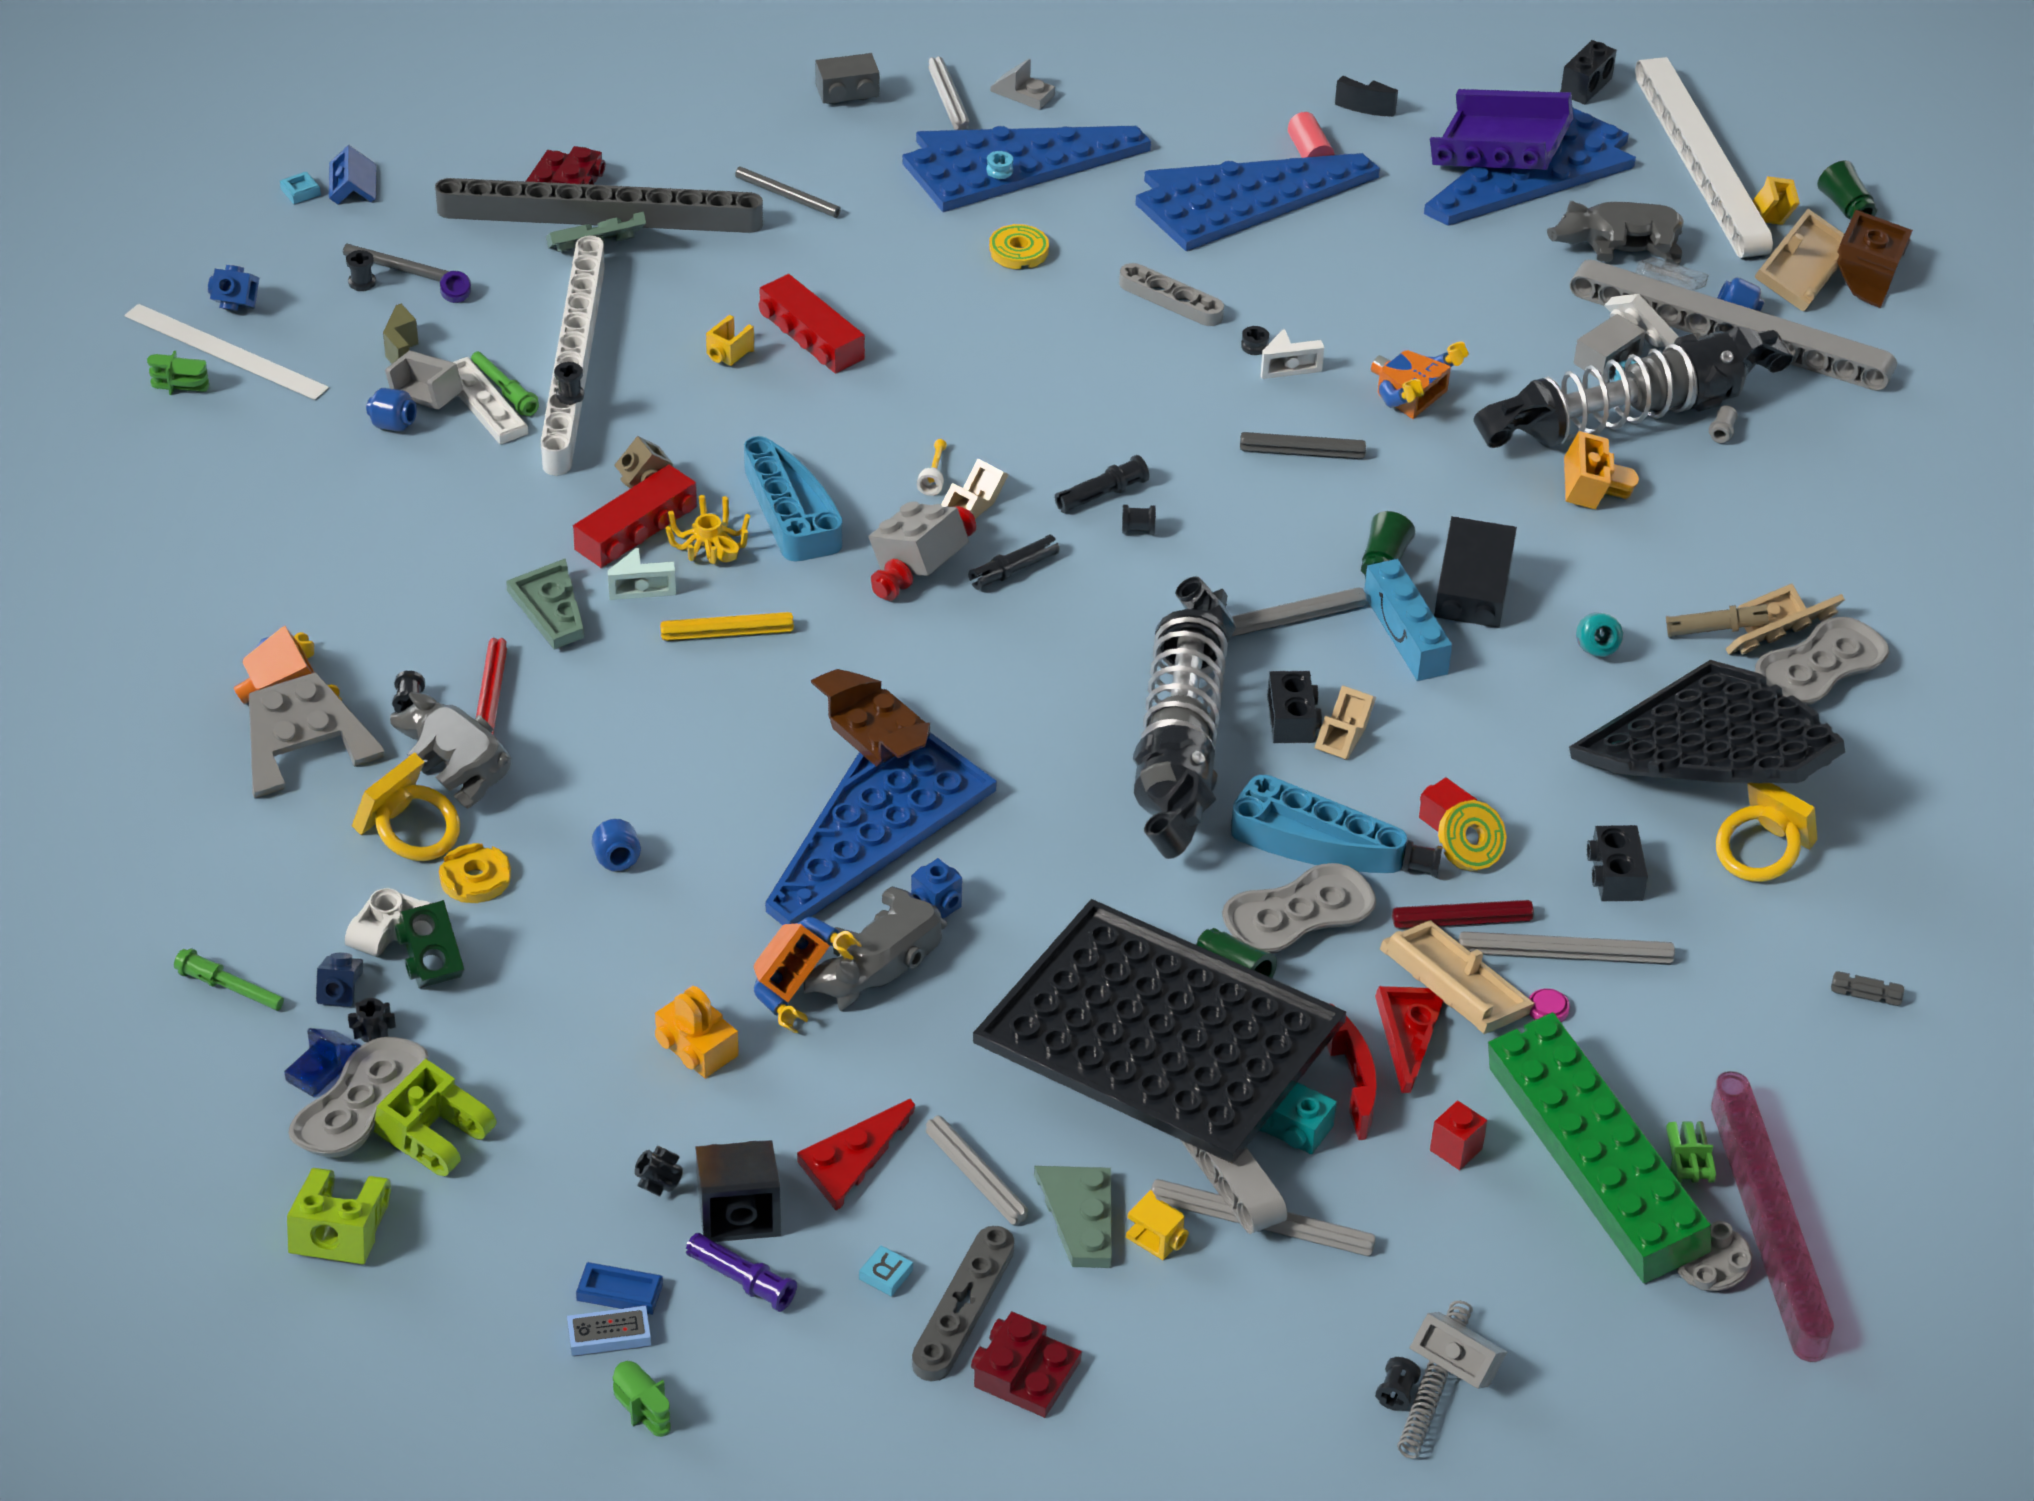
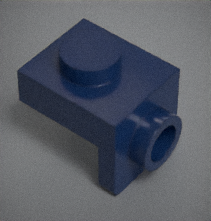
(337, 979)

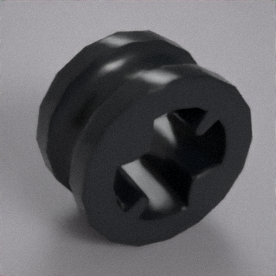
(1254, 340)

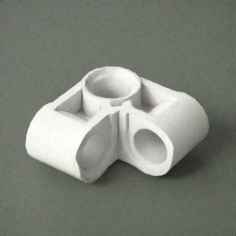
(375, 923)

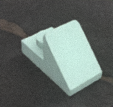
(636, 580)

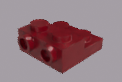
(577, 167)
(1024, 1364)

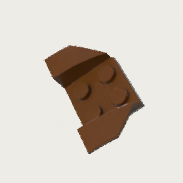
(1871, 255)
(871, 716)

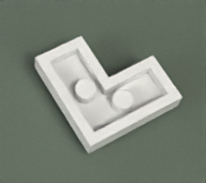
(1639, 312)

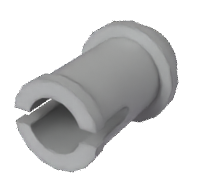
(1722, 428)

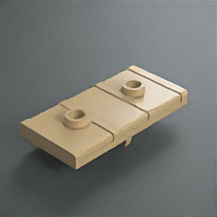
(1803, 260)
(1457, 976)

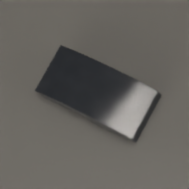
(1367, 99)

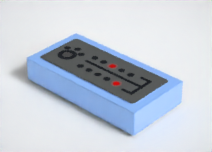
(608, 1330)

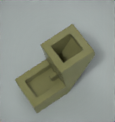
(399, 333)

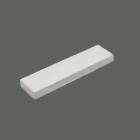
(489, 404)

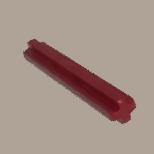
(1463, 913)

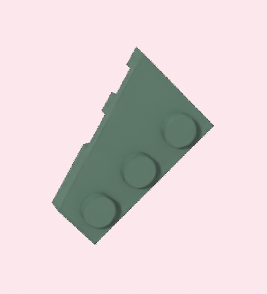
(567, 238)
(549, 603)
(1081, 1210)

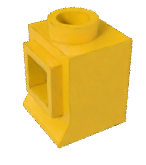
(1777, 200)
(725, 346)
(1157, 1226)

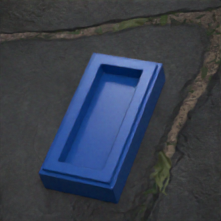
(619, 1287)

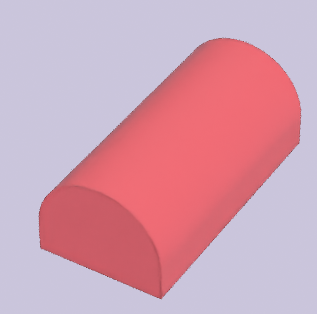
(1309, 136)

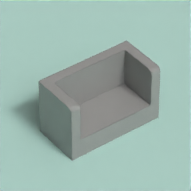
(1608, 341)
(425, 378)
(1458, 1350)

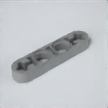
(1201, 309)

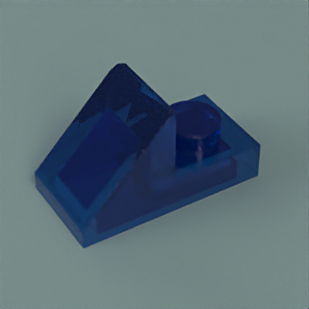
(321, 1062)

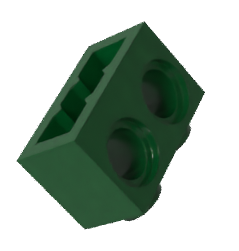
(438, 943)

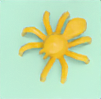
(709, 531)

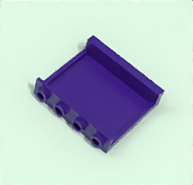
(1504, 129)

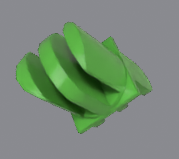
(177, 373)
(1690, 1152)
(642, 1397)

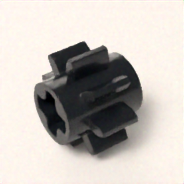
(371, 1019)
(658, 1170)

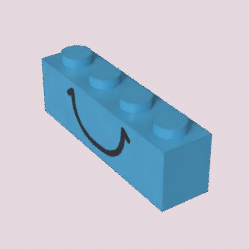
(1407, 620)

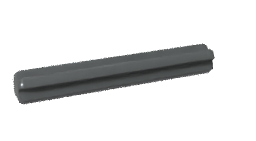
(1302, 445)

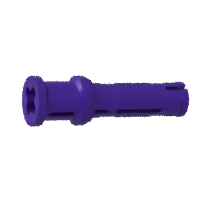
(755, 1278)

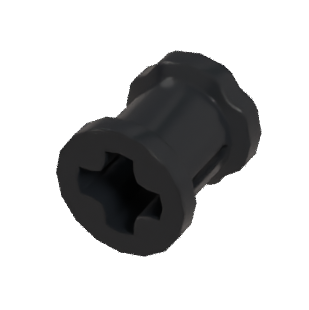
(360, 268)
(569, 385)
(1138, 519)
(405, 683)
(1422, 858)
(1397, 1383)

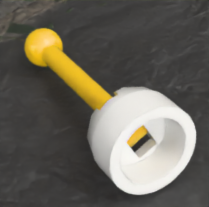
(932, 474)

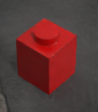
(1438, 799)
(1458, 1135)

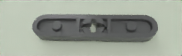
(950, 1330)

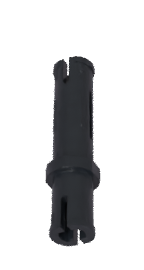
(1004, 565)

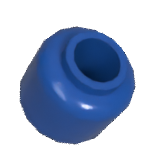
(1742, 293)
(391, 409)
(616, 844)

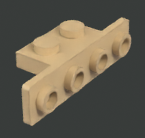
(1784, 613)

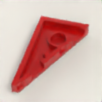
(1408, 1023)
(846, 1156)

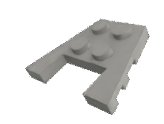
(296, 717)

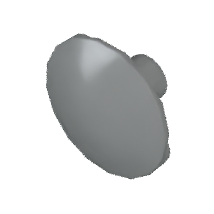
(1724, 1265)

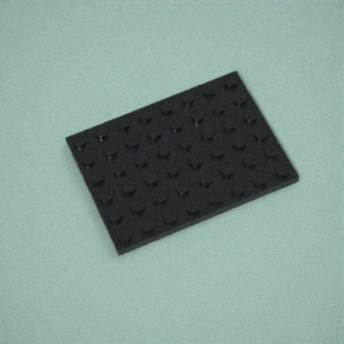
(1160, 1029)

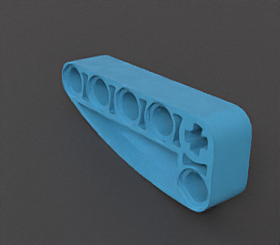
(792, 502)
(1314, 828)

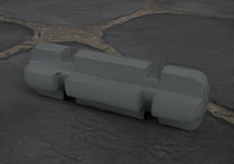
(1867, 988)

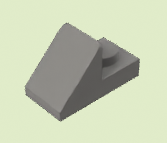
(1020, 87)

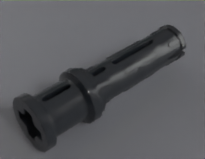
(1113, 480)

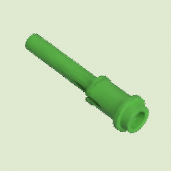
(525, 402)
(192, 964)

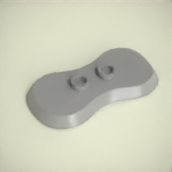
(1830, 653)
(1318, 899)
(346, 1113)

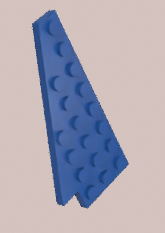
(1584, 155)
(955, 161)
(1221, 199)
(874, 821)

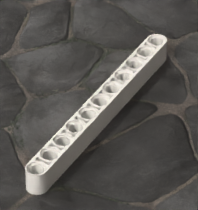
(1704, 158)
(573, 346)

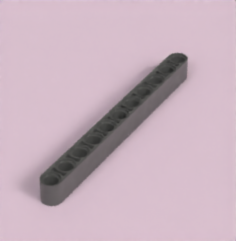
(597, 203)

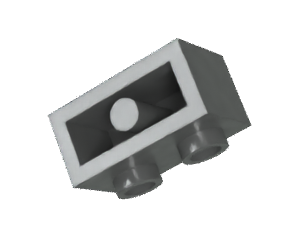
(847, 78)

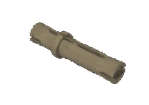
(1717, 620)

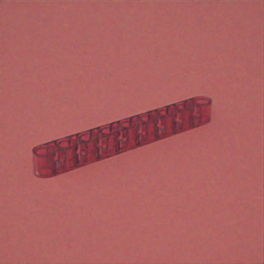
(1772, 1217)

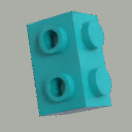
(1302, 1118)

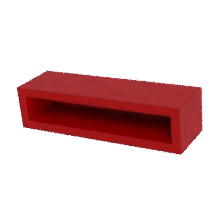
(812, 323)
(634, 516)

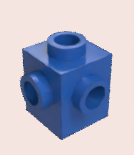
(233, 288)
(939, 886)

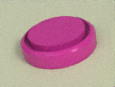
(1549, 1001)

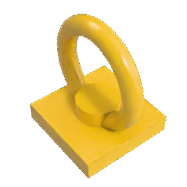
(391, 797)
(1779, 814)

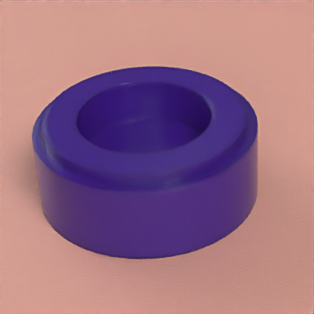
(455, 286)

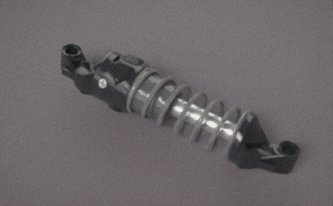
(1686, 376)
(1180, 739)

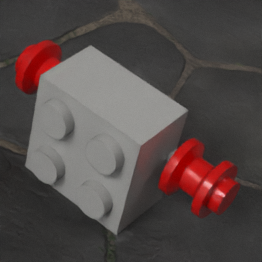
(917, 543)

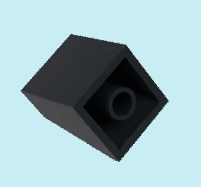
(1475, 572)
(738, 1191)

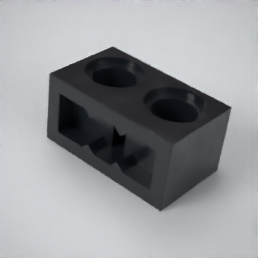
(1588, 71)
(1292, 707)
(1618, 863)

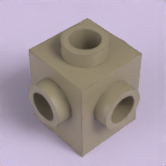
(641, 461)

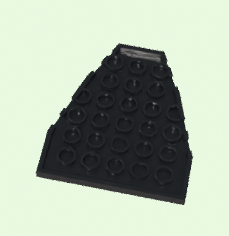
(1715, 728)

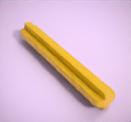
(726, 626)

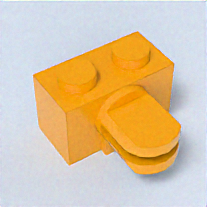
(1592, 472)
(696, 1032)

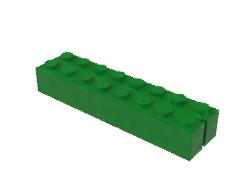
(1600, 1148)

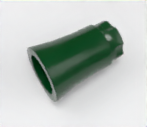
(1846, 189)
(1387, 539)
(1238, 951)

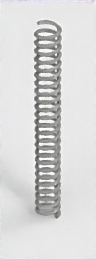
(1421, 1389)

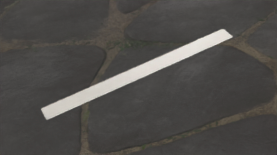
(226, 351)

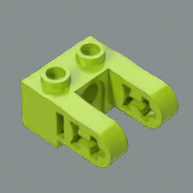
(417, 1103)
(336, 1226)

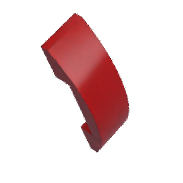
(1362, 1068)

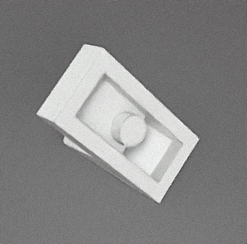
(1289, 359)

